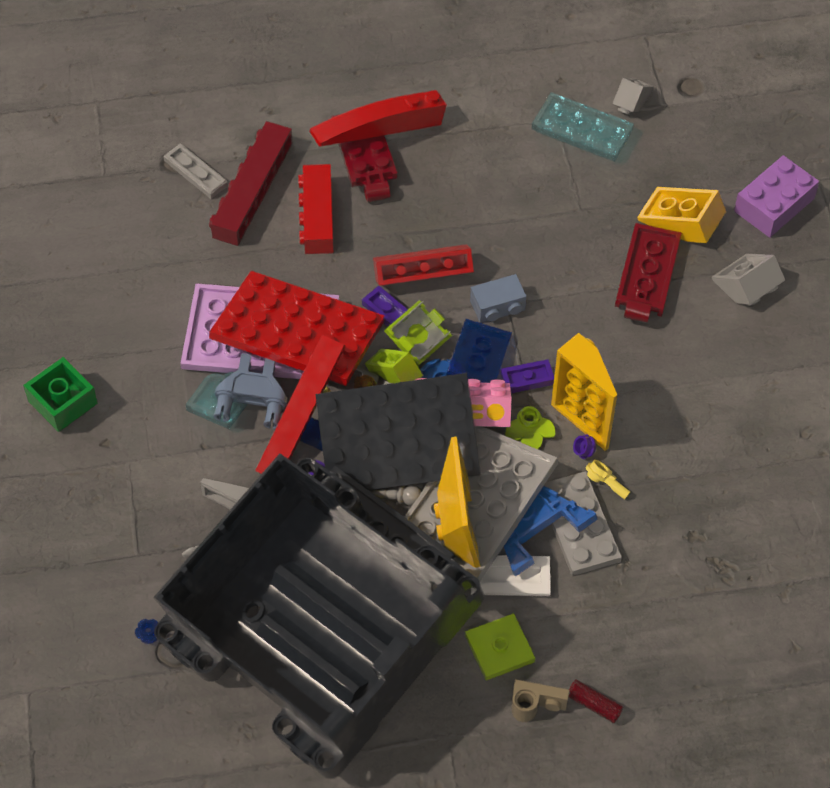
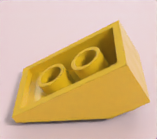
(685, 211)

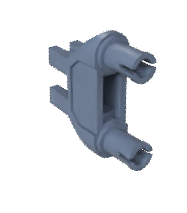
(251, 389)

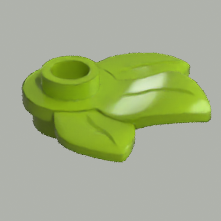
(530, 432)

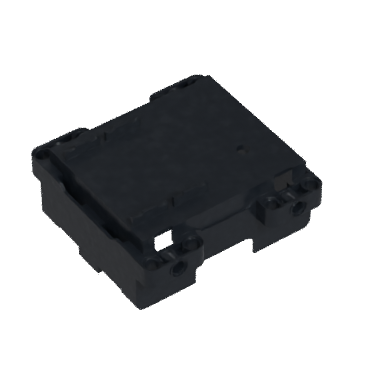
(338, 617)

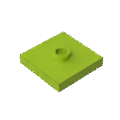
(500, 647)

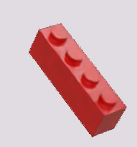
(317, 209)
(423, 264)

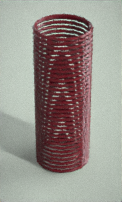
(609, 715)

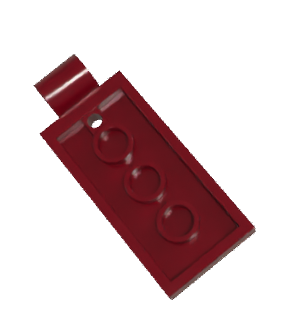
(369, 165)
(647, 271)

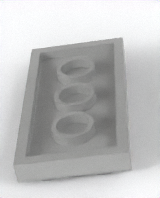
(595, 544)

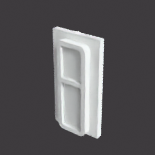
(531, 582)

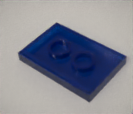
(479, 351)

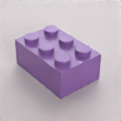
(776, 196)

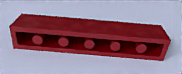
(251, 183)

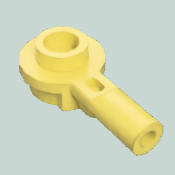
(600, 472)

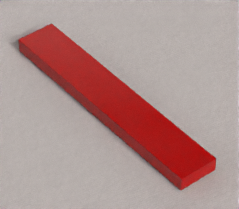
(303, 401)

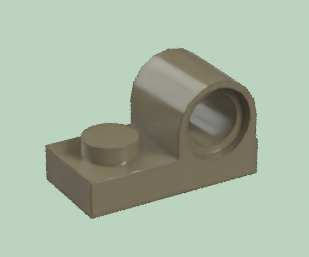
(536, 694)

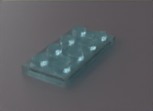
(582, 126)

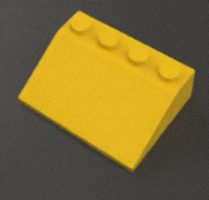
(584, 389)

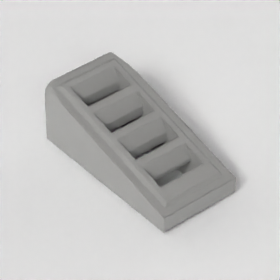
(221, 492)

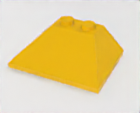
(453, 508)

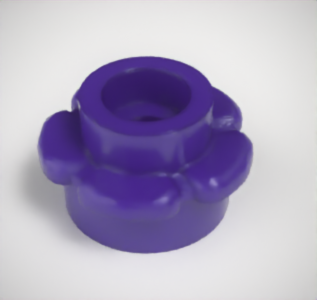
(584, 446)

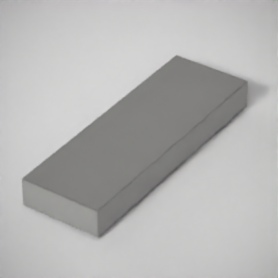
(195, 171)

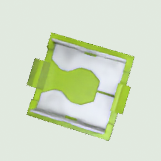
(419, 332)

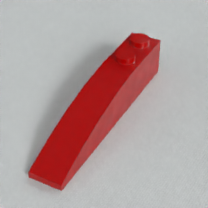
(382, 118)

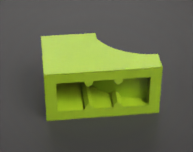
(394, 366)

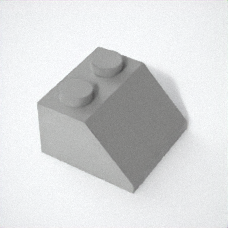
(750, 278)

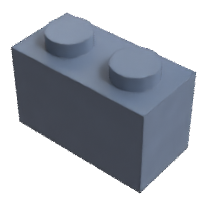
(498, 298)

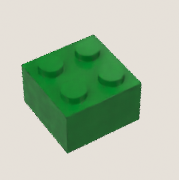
(60, 394)

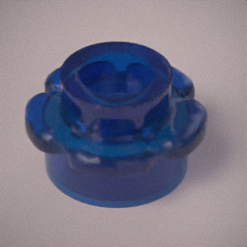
(140, 631)

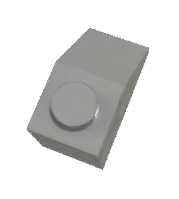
(632, 95)

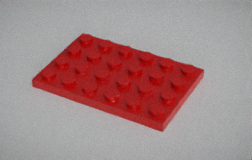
(288, 321)

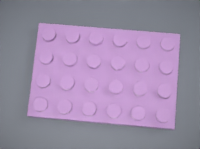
(212, 356)

